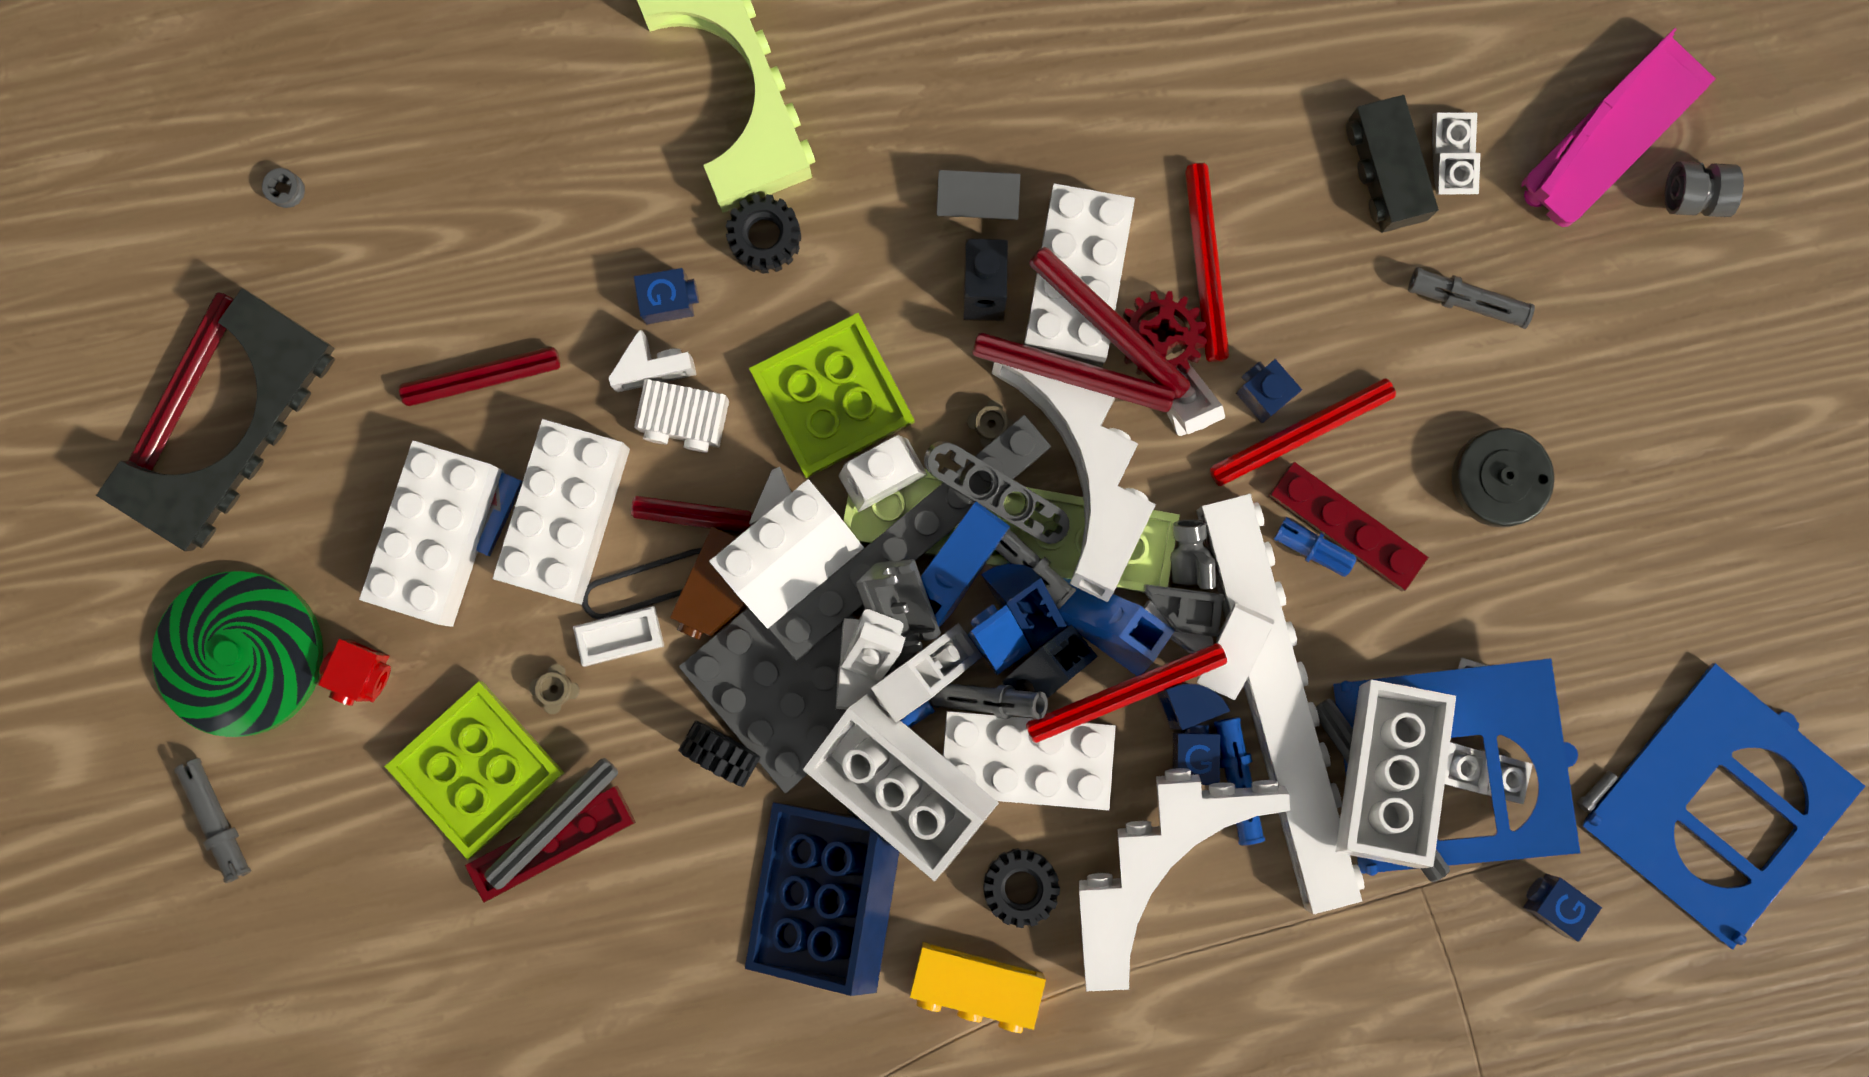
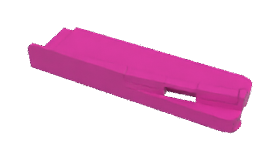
(1617, 132)

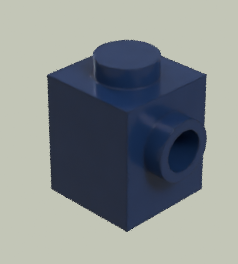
(1267, 389)

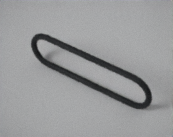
(590, 612)

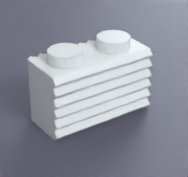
(682, 415)

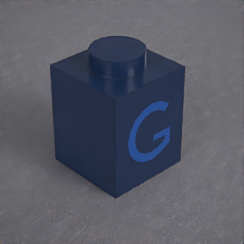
(665, 296)
(1198, 752)
(1561, 906)

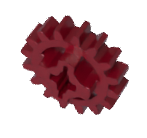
(1177, 336)

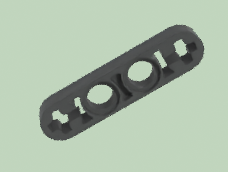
(998, 490)

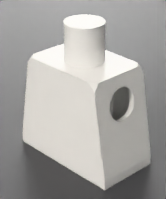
(881, 472)

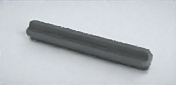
(551, 823)

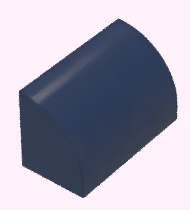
(1028, 601)
(1190, 705)

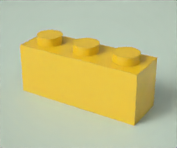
(977, 987)

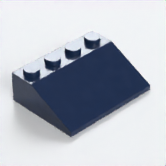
(822, 900)

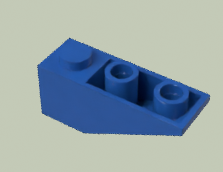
(962, 560)
(1117, 628)
(998, 638)

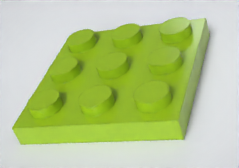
(832, 395)
(474, 770)

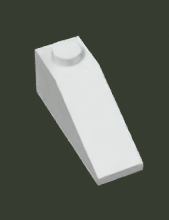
(926, 673)

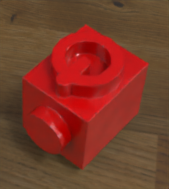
(354, 672)

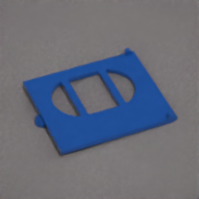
(1490, 702)
(1652, 794)

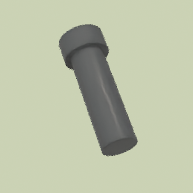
(1588, 802)

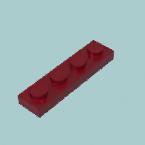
(1348, 526)
(597, 821)

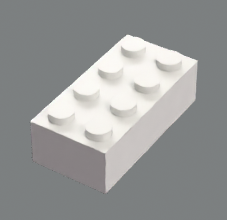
(1091, 237)
(561, 512)
(431, 534)
(1010, 767)
(1396, 774)
(900, 786)

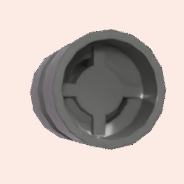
(1709, 190)

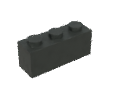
(1391, 164)

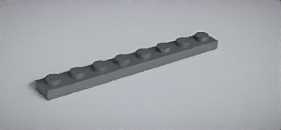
(905, 540)

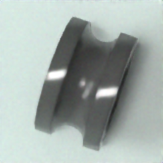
(284, 200)

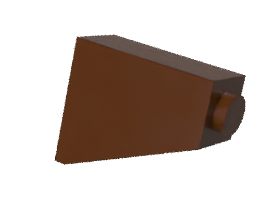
(707, 598)

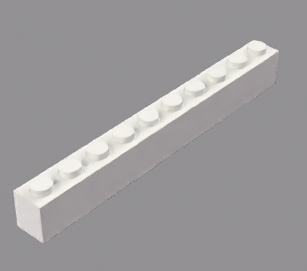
(1281, 710)

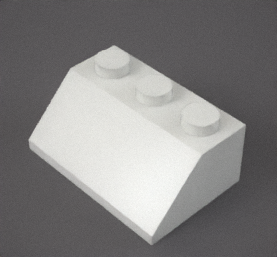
(787, 554)

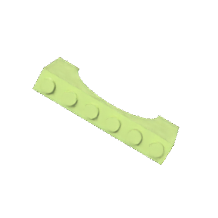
(768, 151)

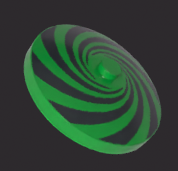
(237, 654)

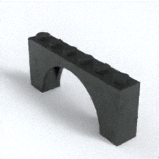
(187, 504)

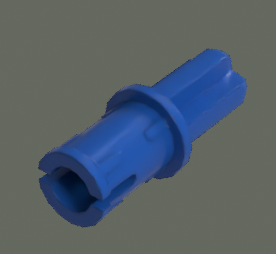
(1315, 547)

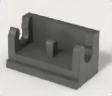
(978, 194)
(899, 593)

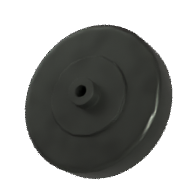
(1503, 477)

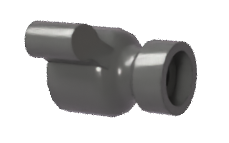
(1191, 560)

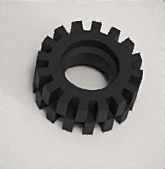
(757, 210)
(719, 754)
(1039, 906)

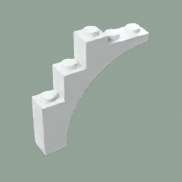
(1101, 455)
(1146, 854)

